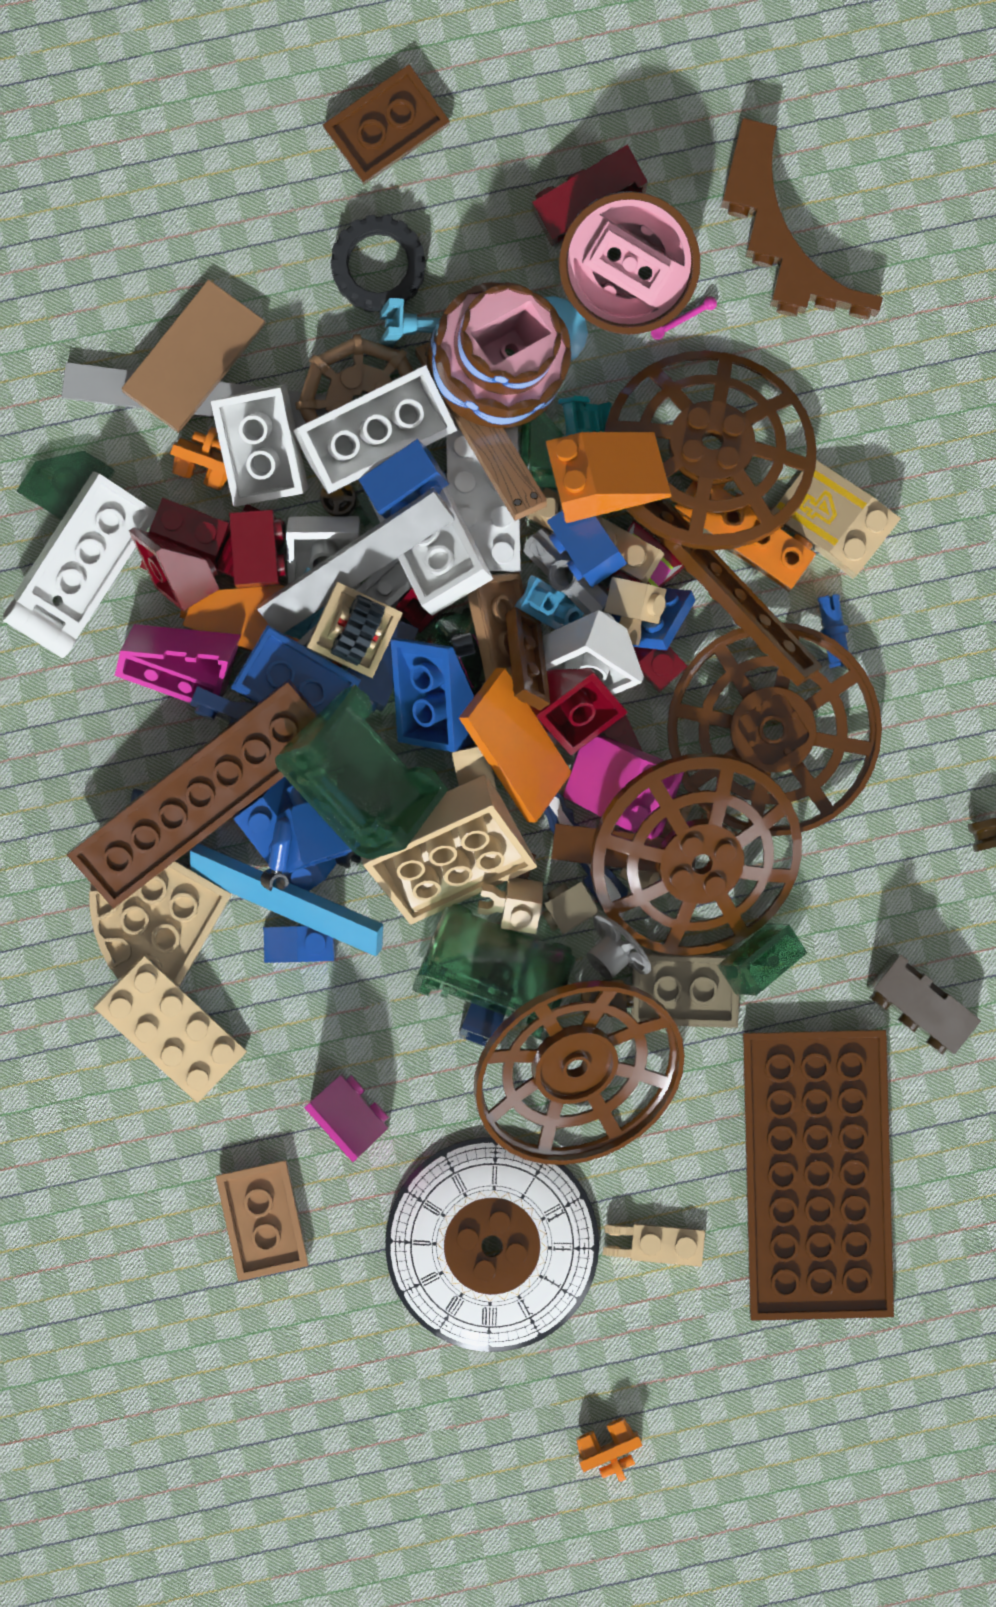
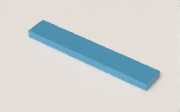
(290, 902)

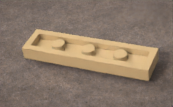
(640, 556)

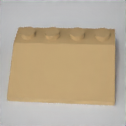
(455, 851)

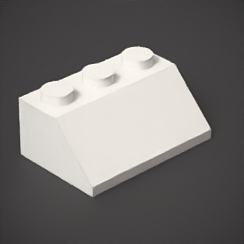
(259, 445)
(596, 644)

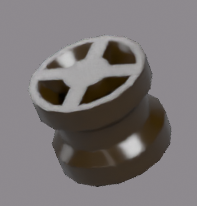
(337, 497)
(984, 834)

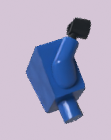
(302, 841)

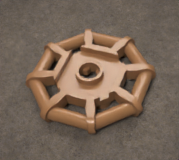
(351, 380)

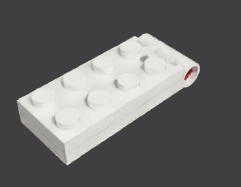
(481, 506)
(445, 563)
(77, 565)

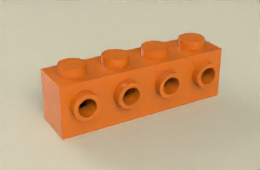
(776, 556)

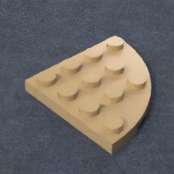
(162, 920)

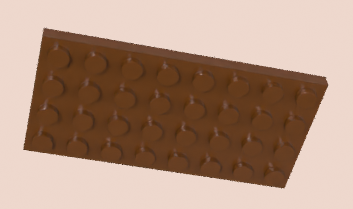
(818, 1175)

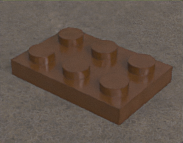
(386, 124)

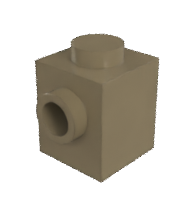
(569, 907)

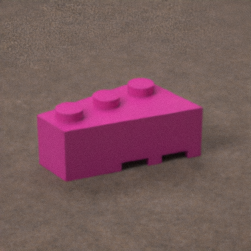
(178, 660)

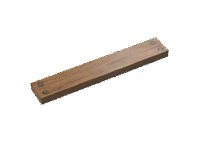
(499, 462)

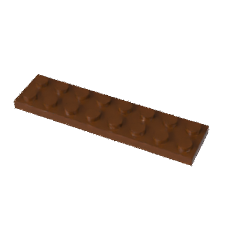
(192, 798)

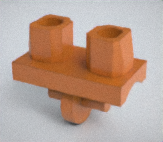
(189, 454)
(623, 1442)

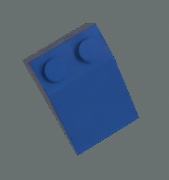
(429, 695)

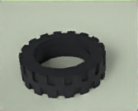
(369, 227)

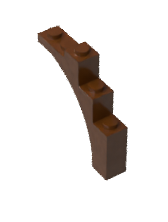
(798, 278)

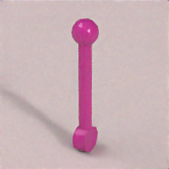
(709, 303)

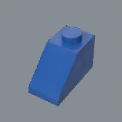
(297, 945)

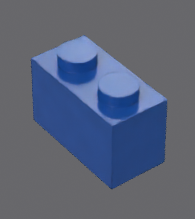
(403, 479)
(589, 547)

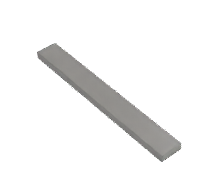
(104, 386)

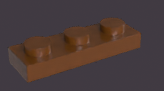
(527, 659)

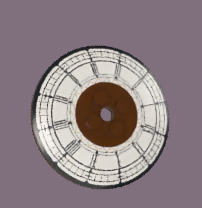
(481, 1298)

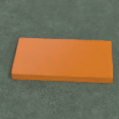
(515, 745)

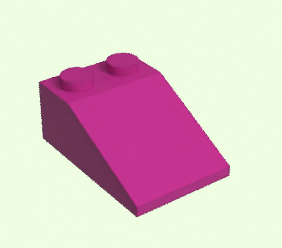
(604, 769)
(348, 1116)

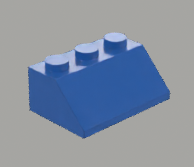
(258, 824)

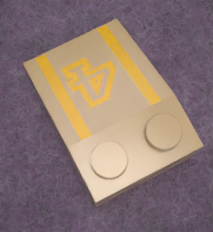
(839, 520)

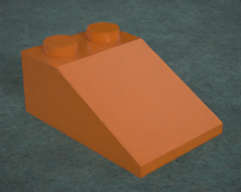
(606, 472)

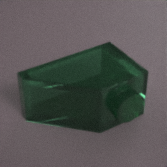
(534, 449)

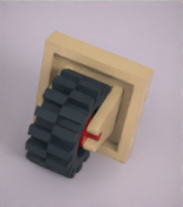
(354, 629)

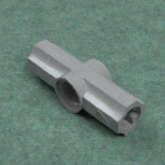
(553, 564)

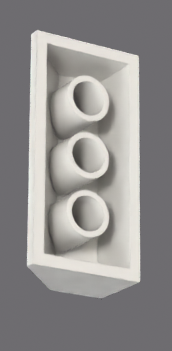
(374, 428)

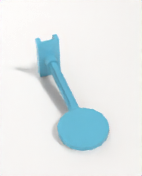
(408, 324)

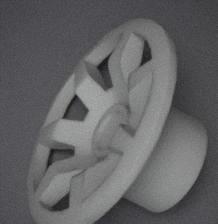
(612, 954)

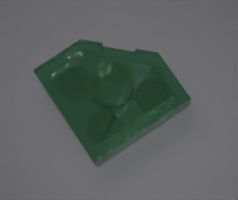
(58, 480)

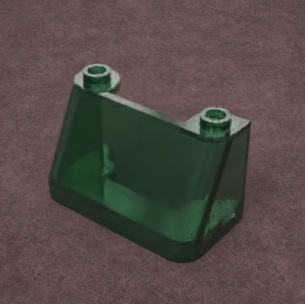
(358, 779)
(491, 965)

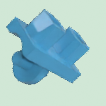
(548, 604)

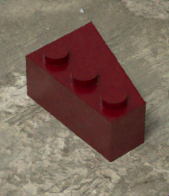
(560, 205)

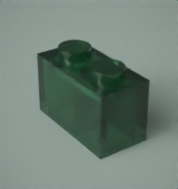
(762, 959)

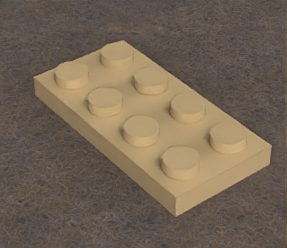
(170, 1028)

